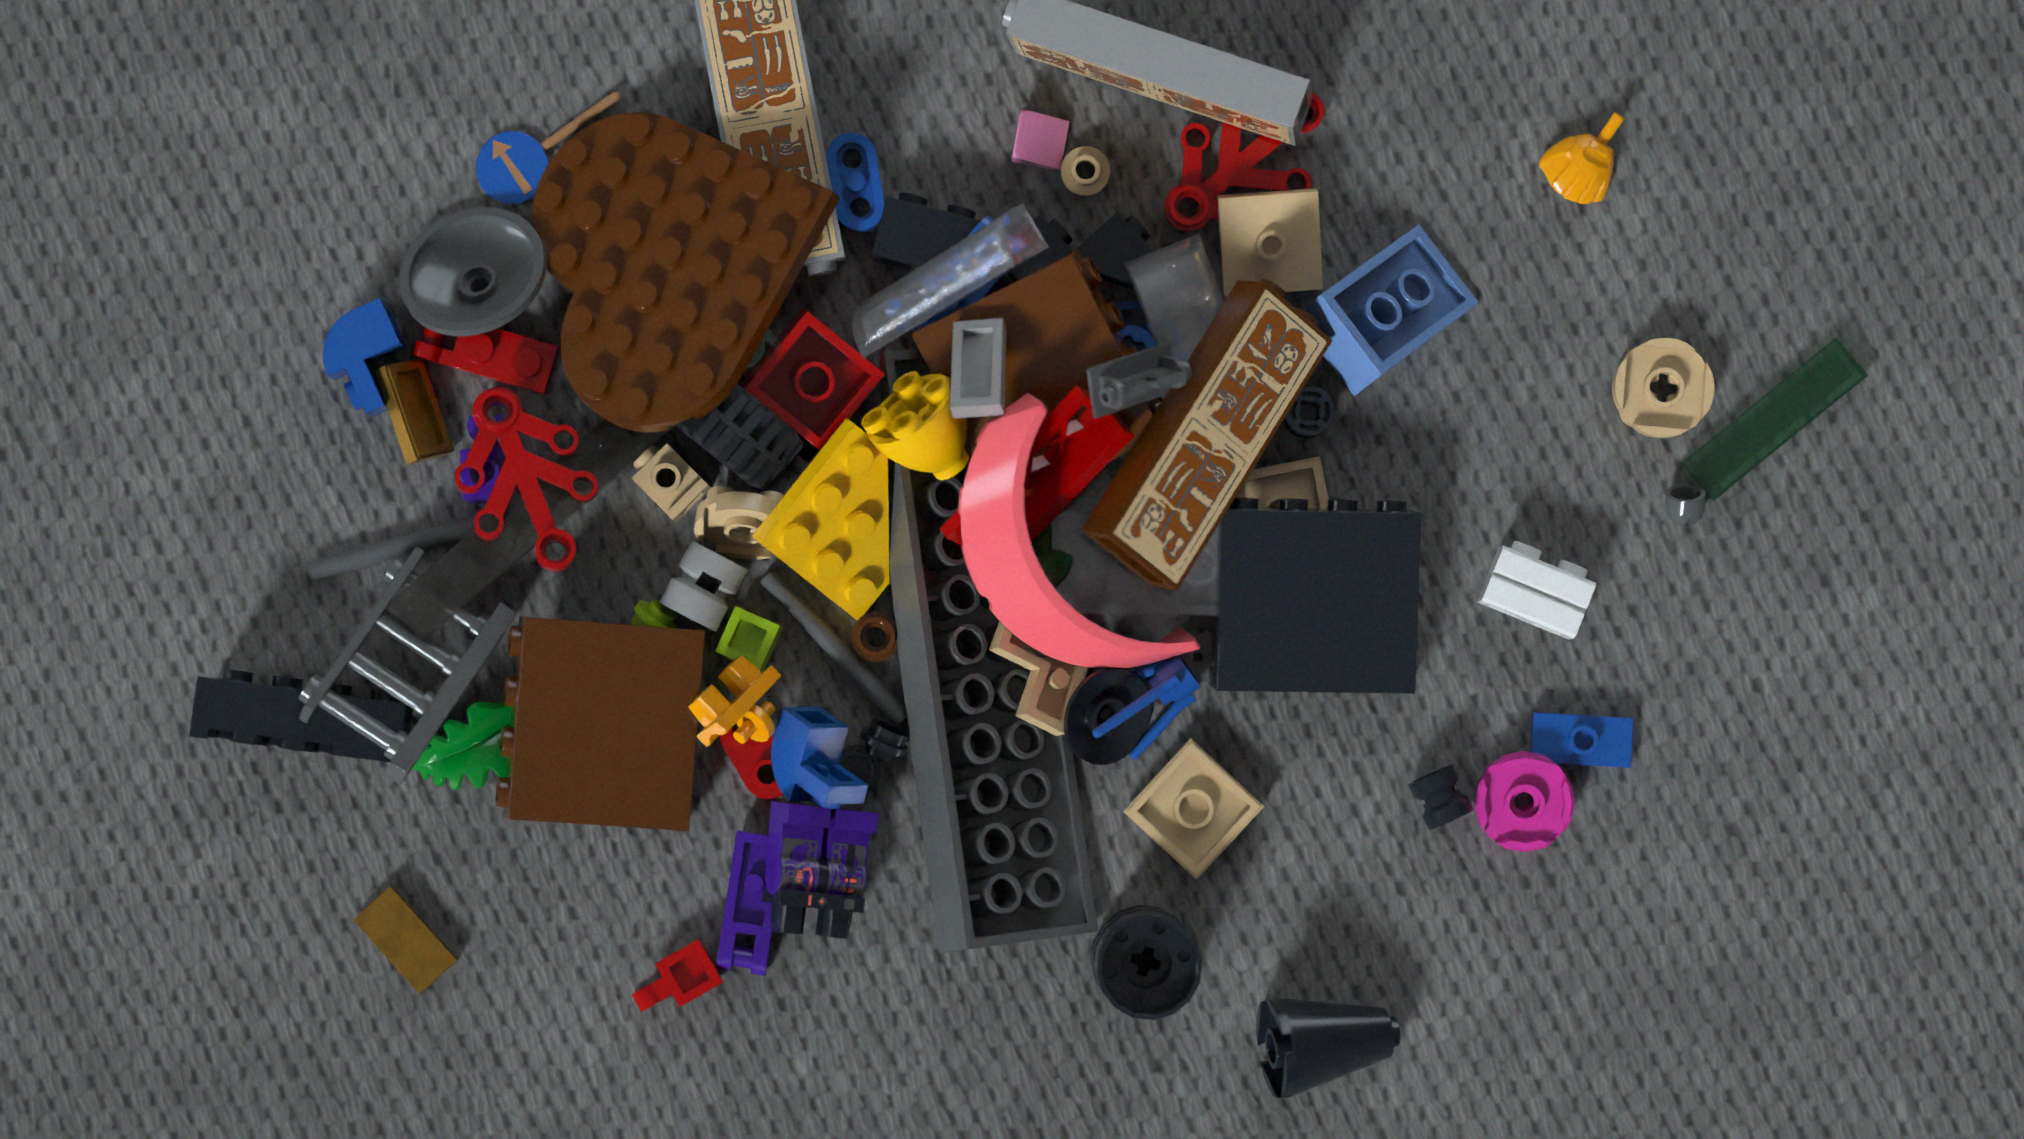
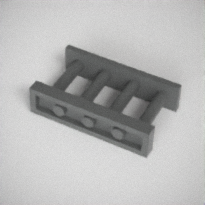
(428, 707)

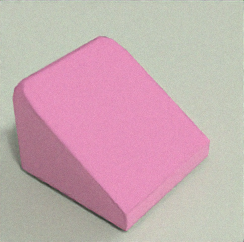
(1040, 140)

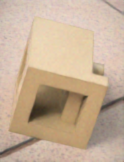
(682, 494)

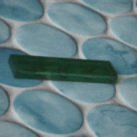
(1774, 419)

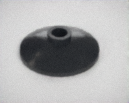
(1110, 691)

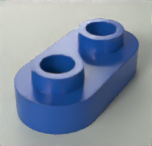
(857, 182)

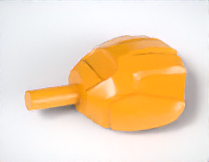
(1582, 164)

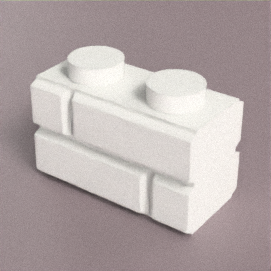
(1537, 590)

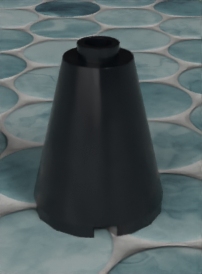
(1320, 1041)

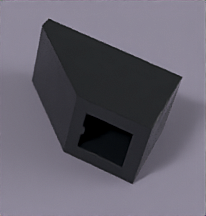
(917, 233)

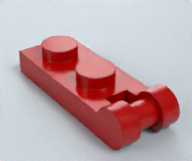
(496, 356)

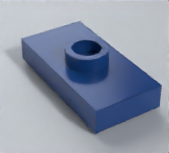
(1582, 739)

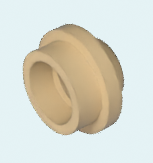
(1081, 186)

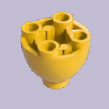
(918, 426)

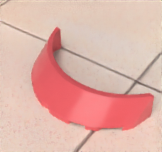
(1006, 566)

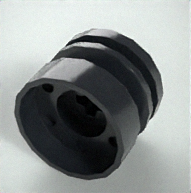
(1159, 987)

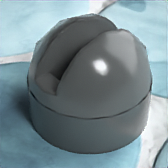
(1685, 503)

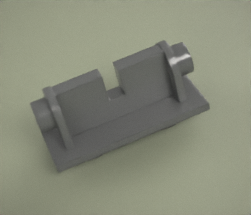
(1135, 379)

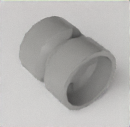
(695, 602)

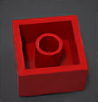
(812, 379)

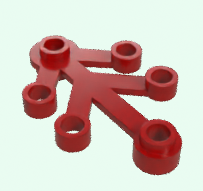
(1233, 170)
(522, 469)

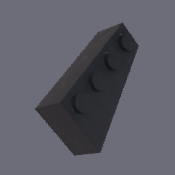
(270, 715)

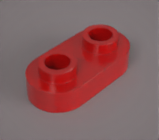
(748, 760)

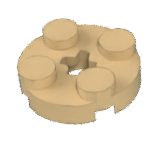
(1683, 367)
(732, 519)

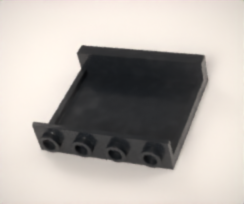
(1317, 597)

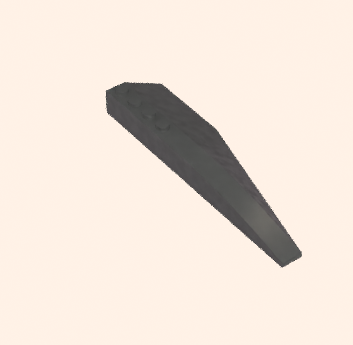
(988, 785)

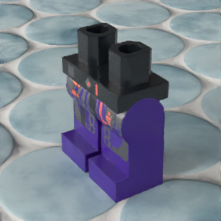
(816, 863)

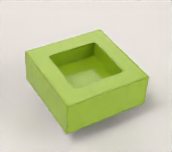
(749, 636)

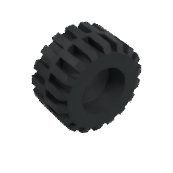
(746, 438)

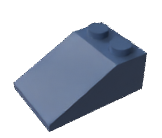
(1389, 308)

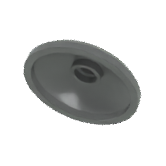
(468, 254)

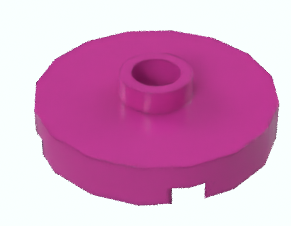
(1529, 826)

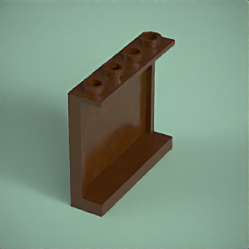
(1053, 335)
(600, 724)

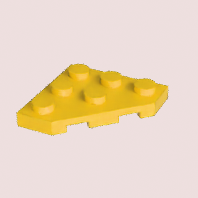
(837, 522)

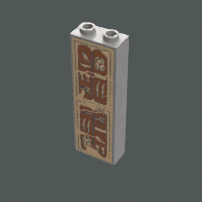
(1160, 66)
(768, 97)

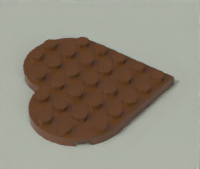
(669, 261)

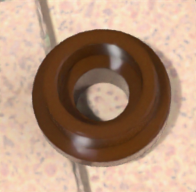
(860, 631)

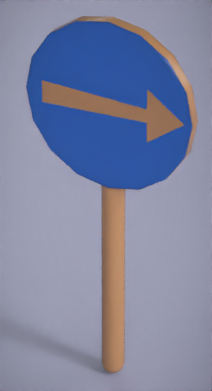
(514, 162)

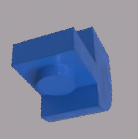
(356, 343)
(808, 756)

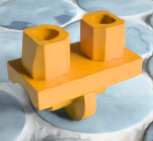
(720, 715)

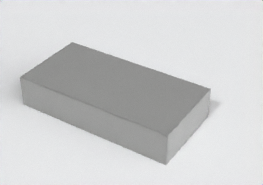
(978, 368)

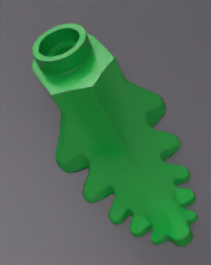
(468, 749)

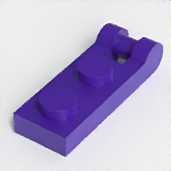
(744, 907)

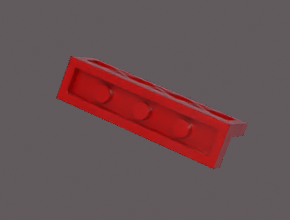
(1074, 458)

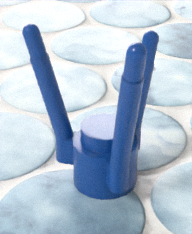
(1172, 682)

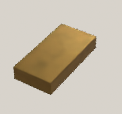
(414, 411)
(405, 939)

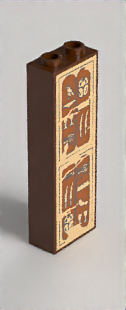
(1208, 434)

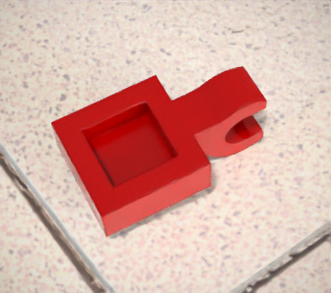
(684, 975)

